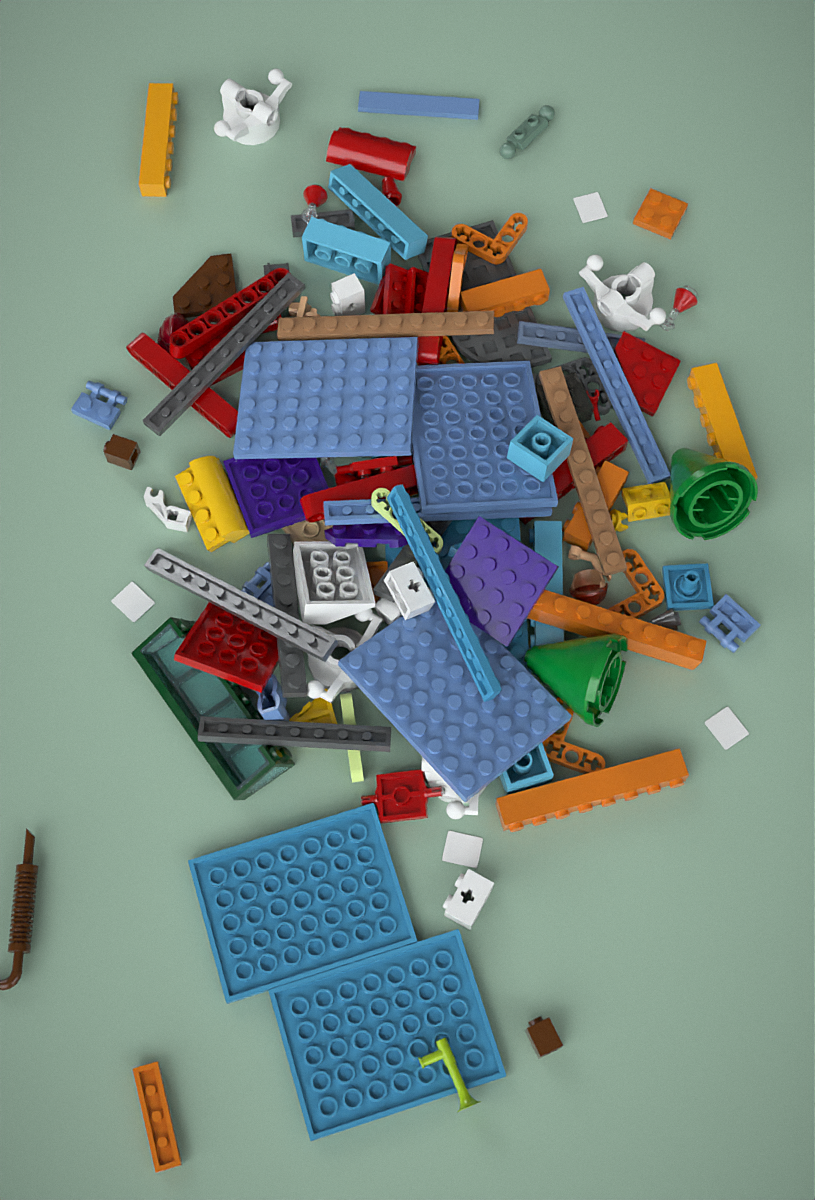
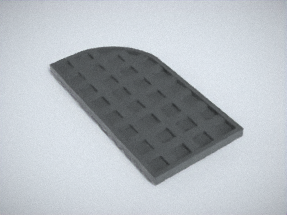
(503, 344)

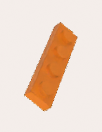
(157, 1117)

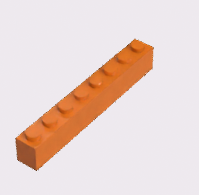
(641, 635)
(591, 789)

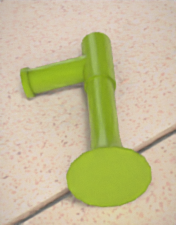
(446, 1054)

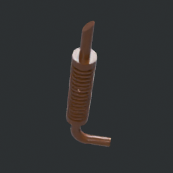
(22, 912)

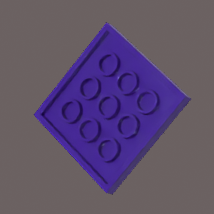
(272, 490)
(498, 580)

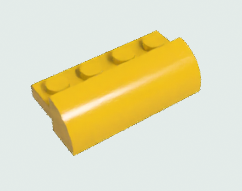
(212, 502)

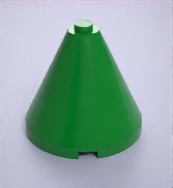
(708, 494)
(582, 672)

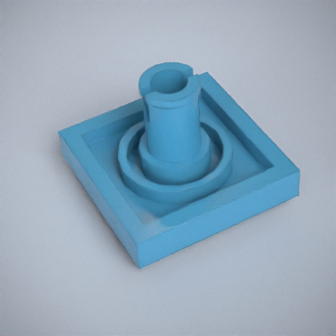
(687, 587)

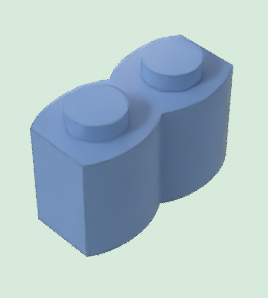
(271, 703)

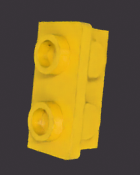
(646, 501)

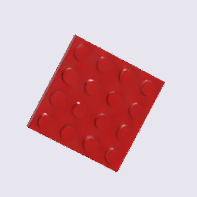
(230, 649)

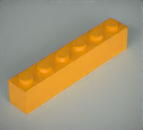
(158, 140)
(718, 416)

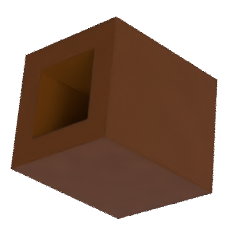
(121, 452)
(543, 1036)

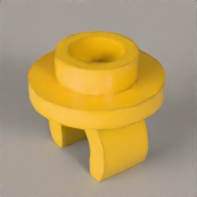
(617, 517)

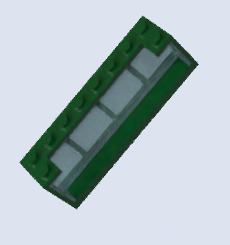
(196, 694)

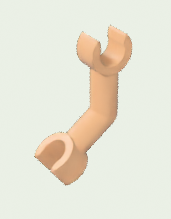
(577, 553)

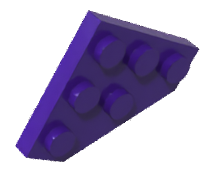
(366, 535)

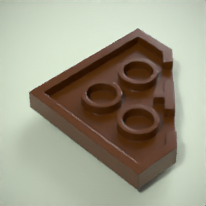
(206, 287)

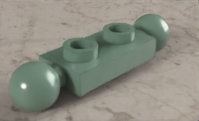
(527, 132)

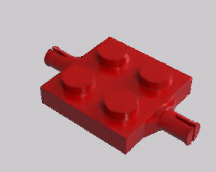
(367, 467)
(402, 796)

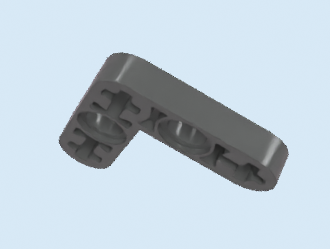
(593, 377)

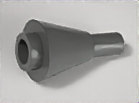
(667, 619)

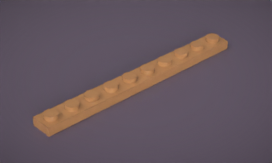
(386, 325)
(583, 473)

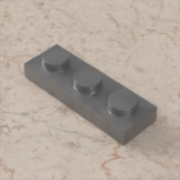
(339, 217)

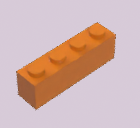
(507, 294)
(611, 482)

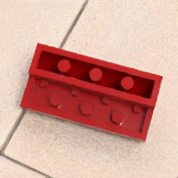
(370, 153)
(404, 290)

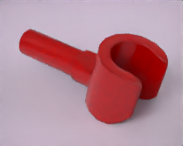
(594, 400)

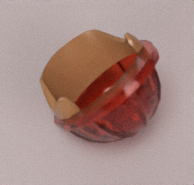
(589, 587)

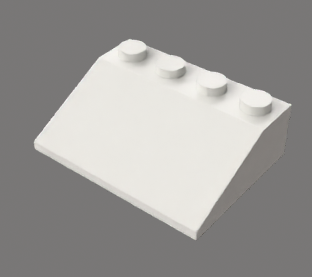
(331, 581)

